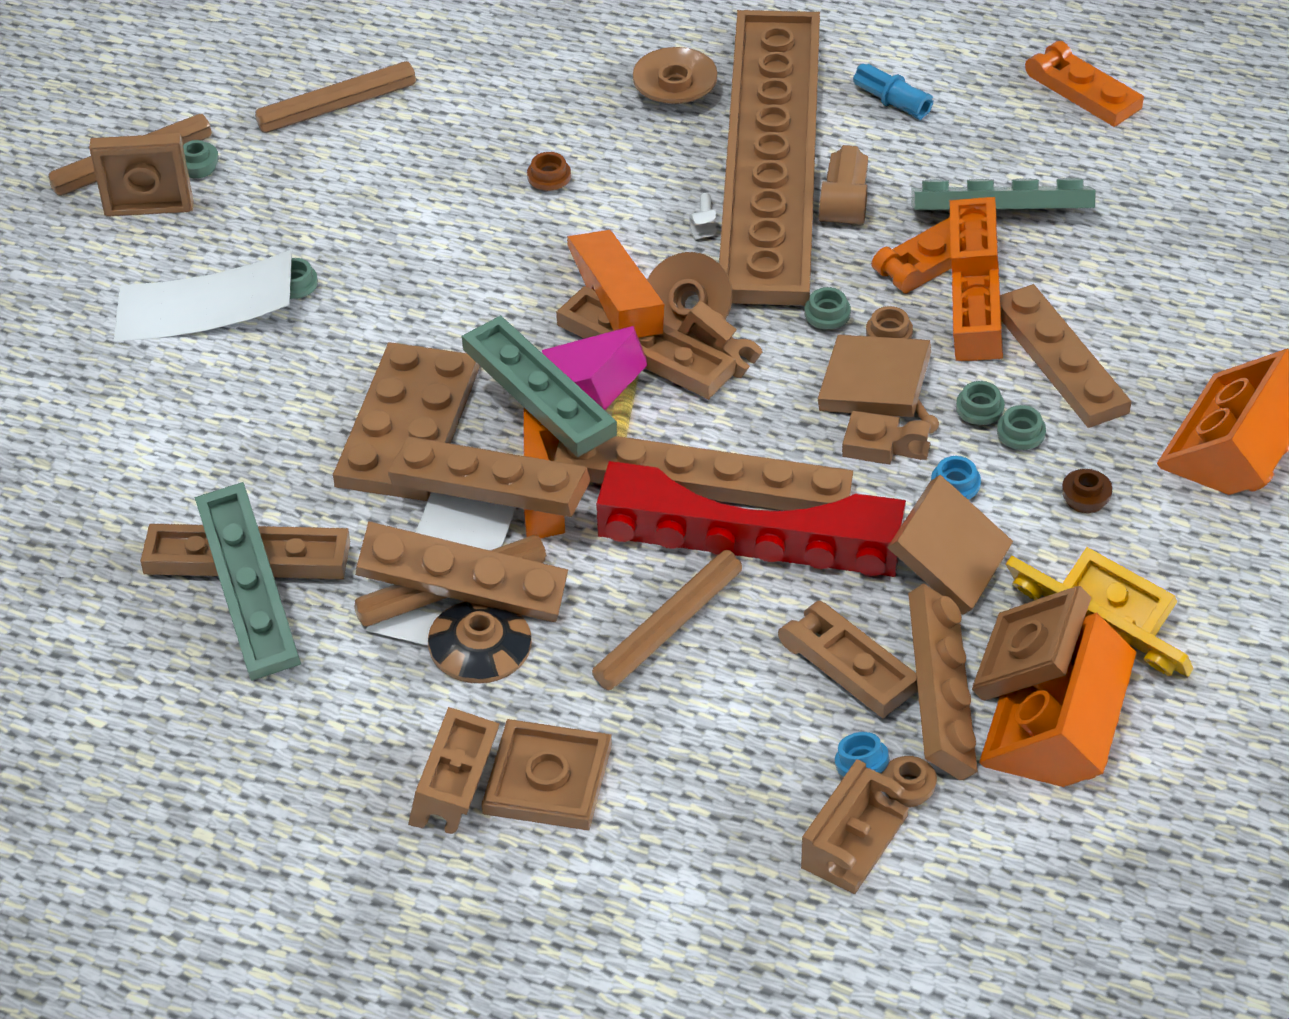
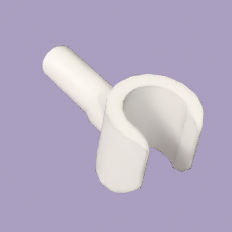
(703, 223)

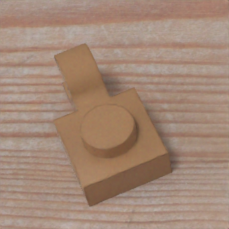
(713, 330)
(880, 436)

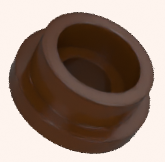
(1086, 490)

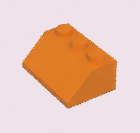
(1235, 428)
(1067, 724)

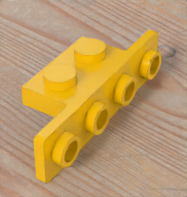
(1120, 597)

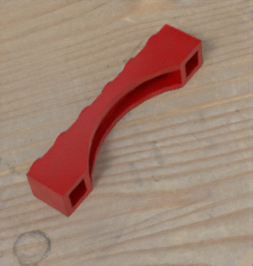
(846, 535)

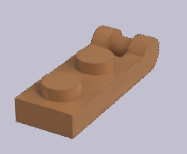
(850, 658)

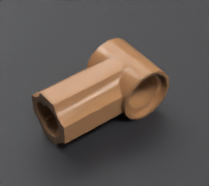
(845, 191)

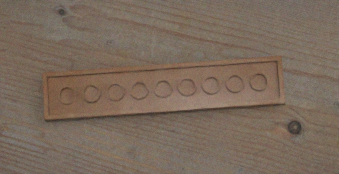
(771, 158)

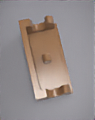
(453, 769)
(853, 828)

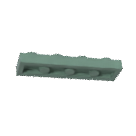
(1022, 195)
(539, 386)
(247, 581)

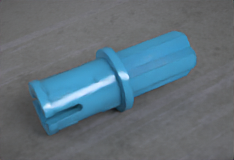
(893, 90)

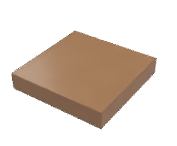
(141, 174)
(875, 375)
(950, 544)
(1031, 643)
(547, 774)

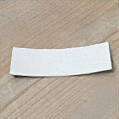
(203, 301)
(455, 520)

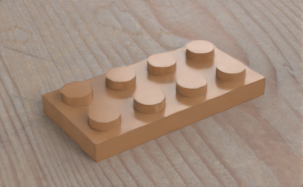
(411, 395)

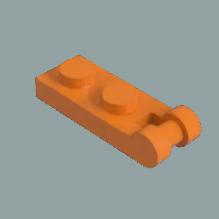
(1084, 84)
(916, 259)

